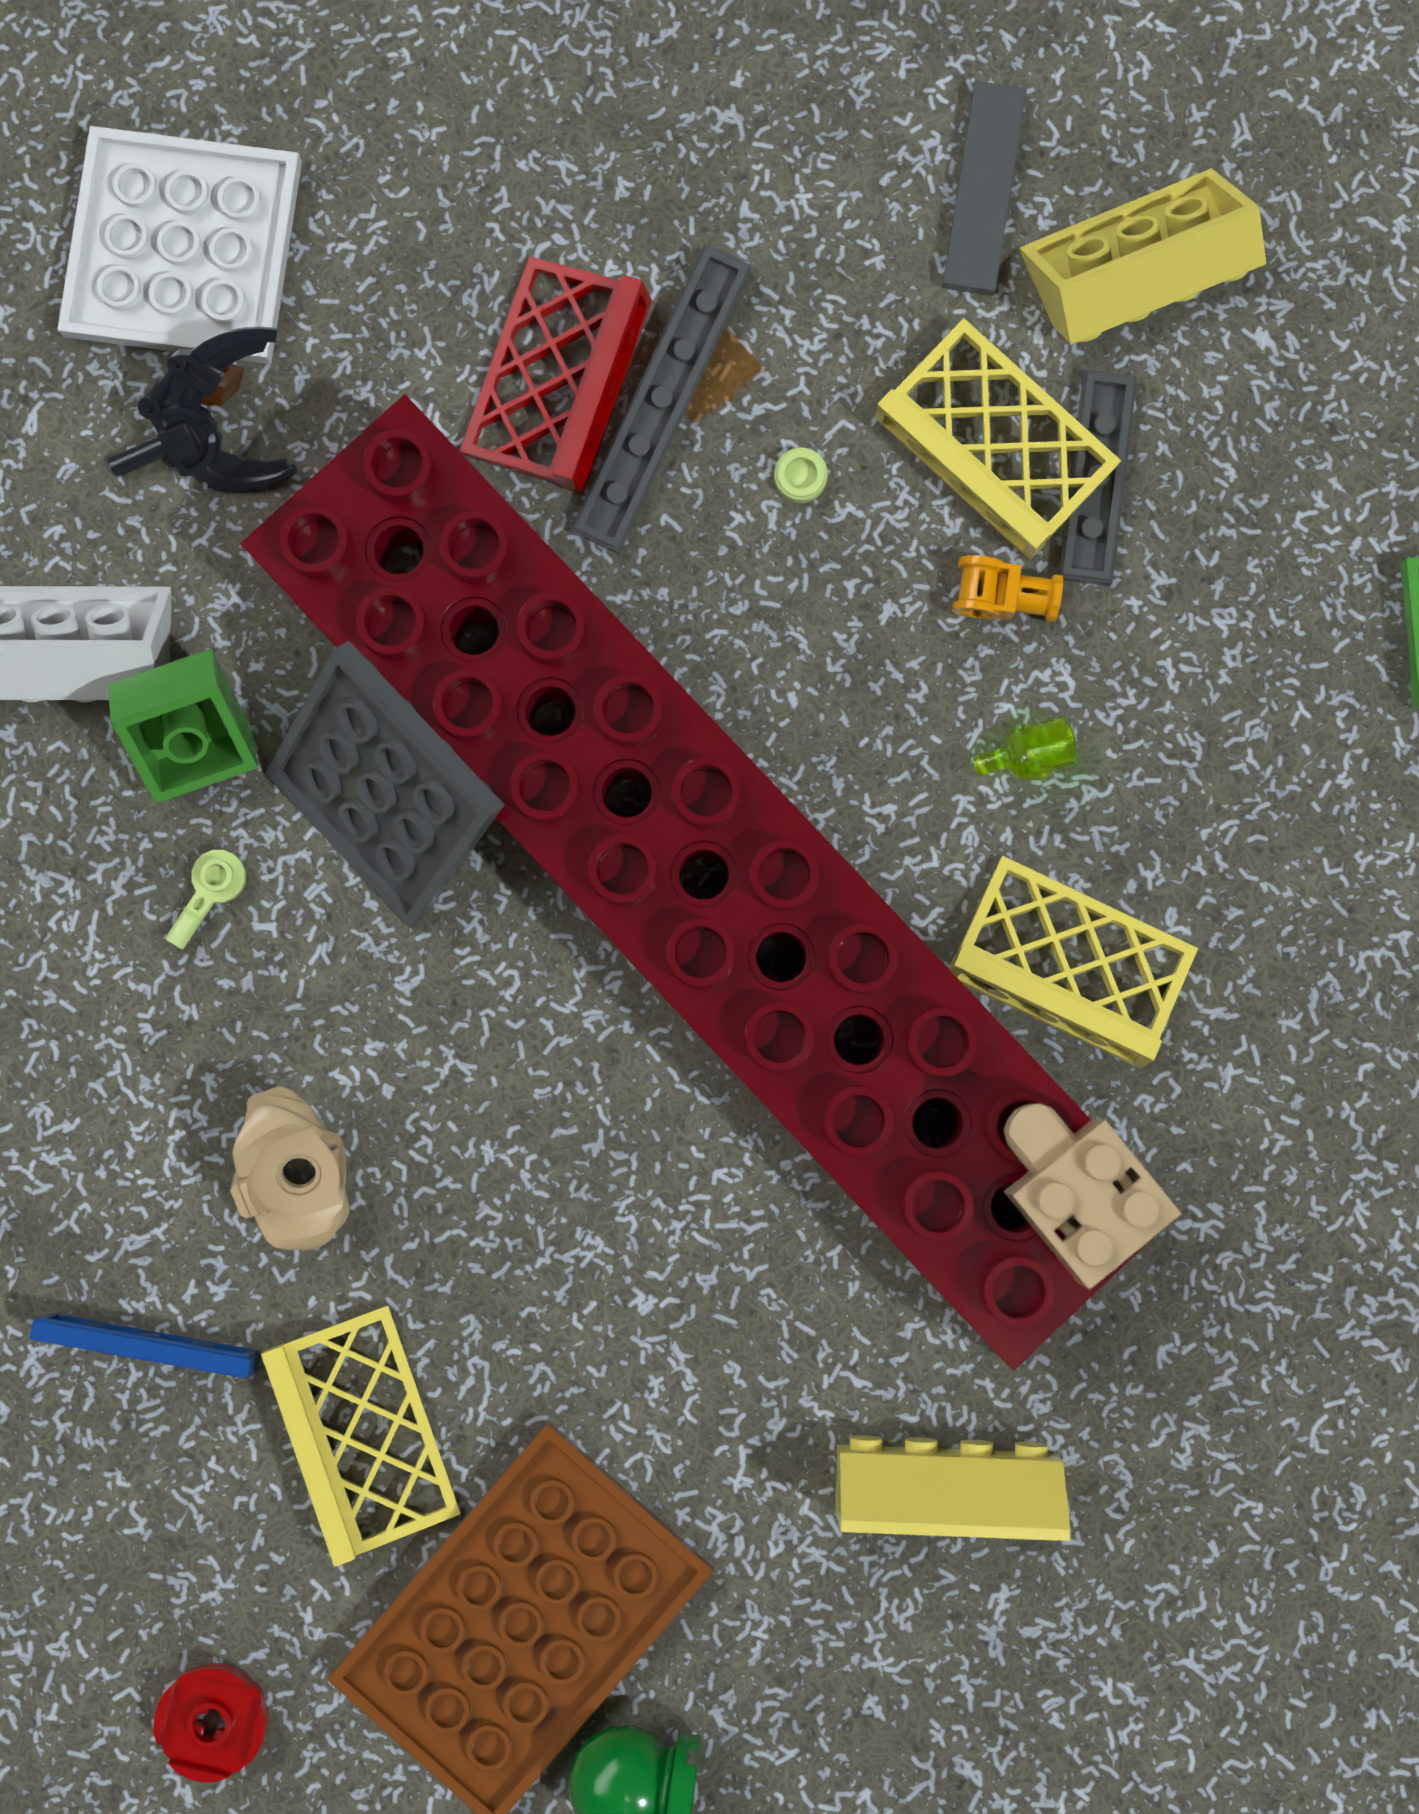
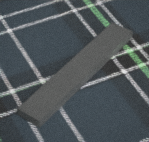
(661, 399)

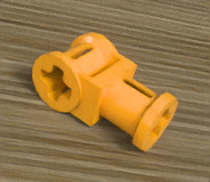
(1004, 591)

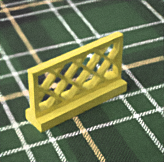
(967, 474)
(1066, 1007)
(314, 1450)

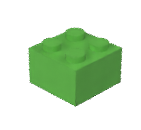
(182, 726)

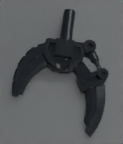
(188, 430)

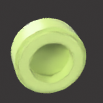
(800, 475)

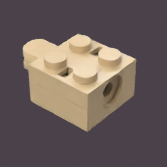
(1086, 1189)

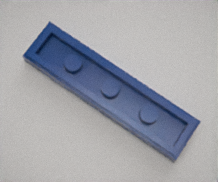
(145, 1345)

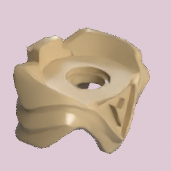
(275, 1131)

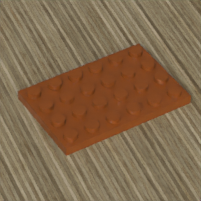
(521, 1624)

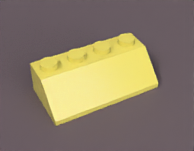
(1145, 255)
(951, 1490)

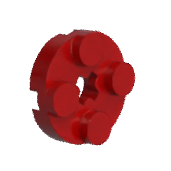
(184, 1737)

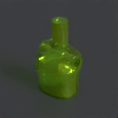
(1032, 751)

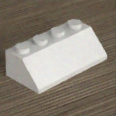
(79, 639)

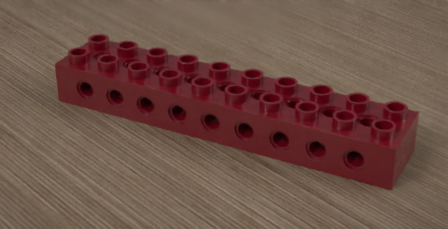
(709, 801)

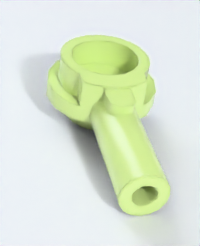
(216, 879)

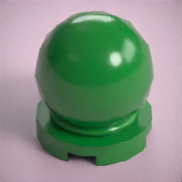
(633, 1773)

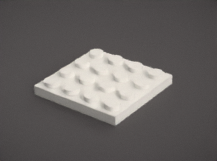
(177, 240)

